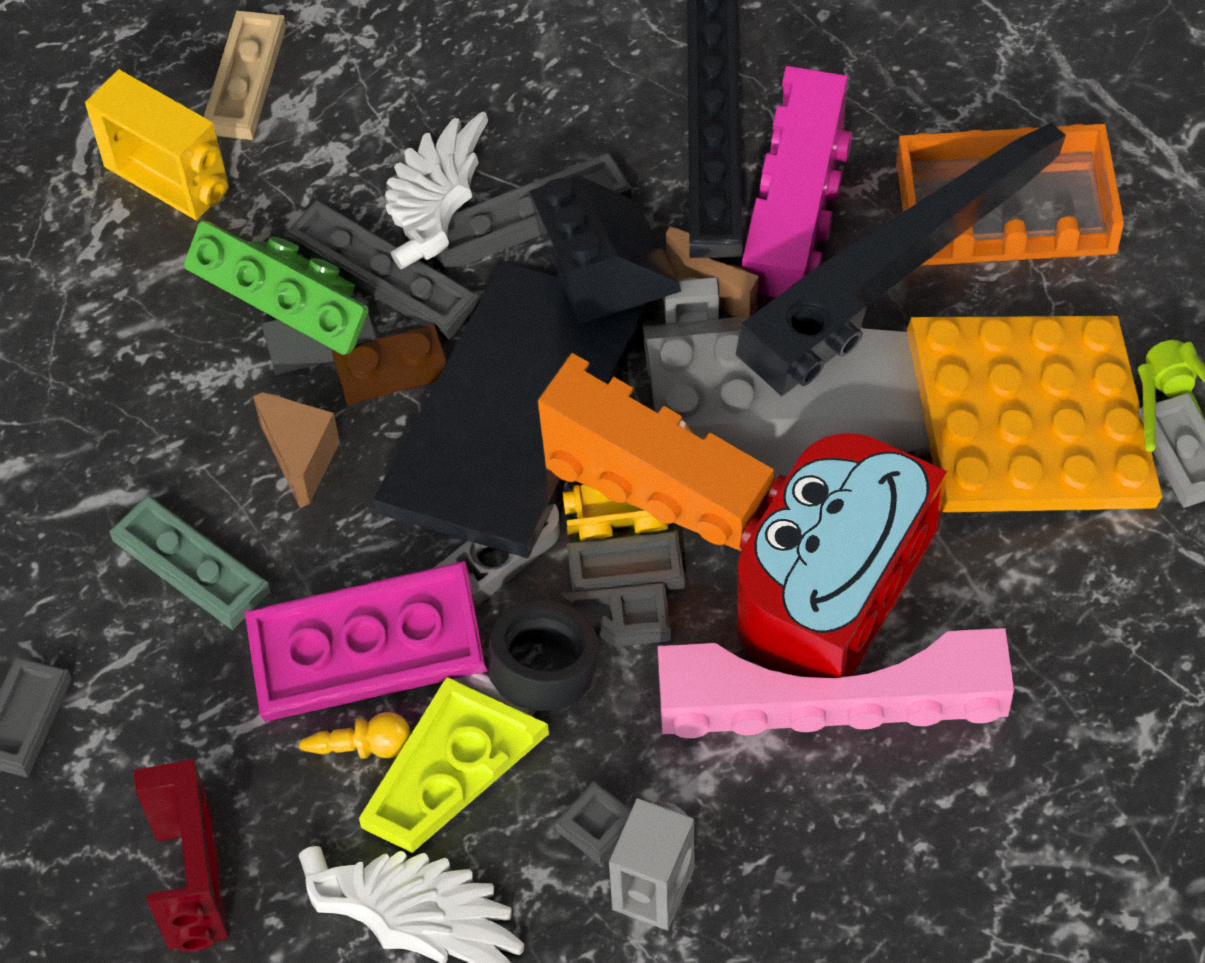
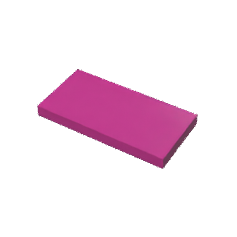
(365, 641)

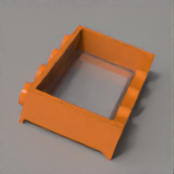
(1058, 214)

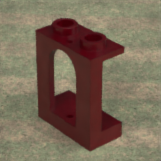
(180, 808)

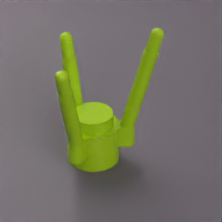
(1172, 370)

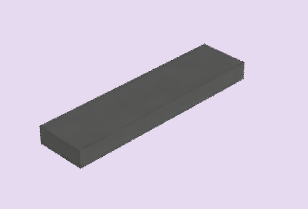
(511, 217)
(368, 263)

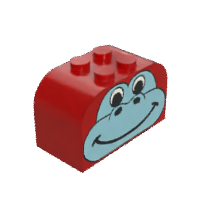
(834, 554)

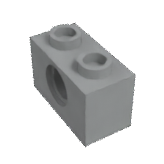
(652, 862)

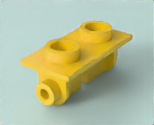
(600, 515)

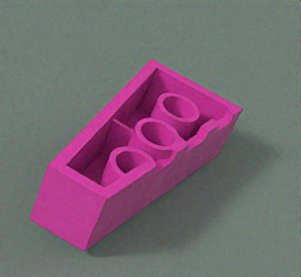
(798, 180)

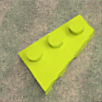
(447, 763)

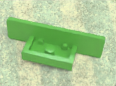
(280, 284)

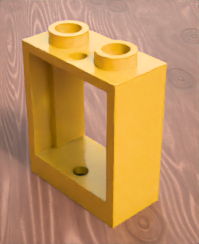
(158, 144)

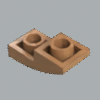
(735, 285)

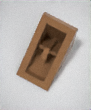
(301, 441)

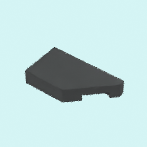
(625, 613)

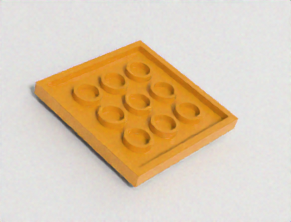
(1032, 413)

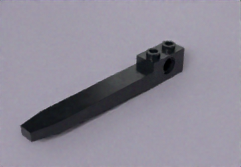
(835, 295)

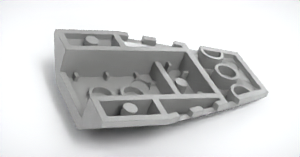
(715, 392)

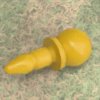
(381, 736)

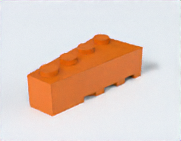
(648, 457)

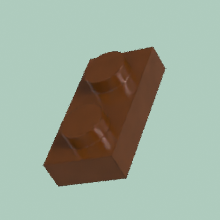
(390, 364)

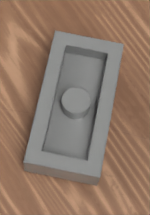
(1181, 447)

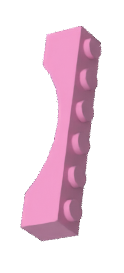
(716, 691)

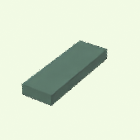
(190, 561)

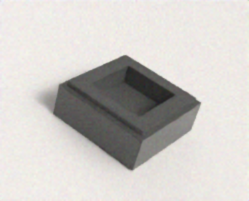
(594, 822)

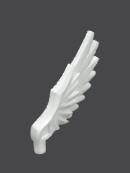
(433, 189)
(414, 905)

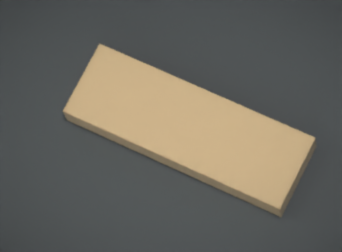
(245, 74)

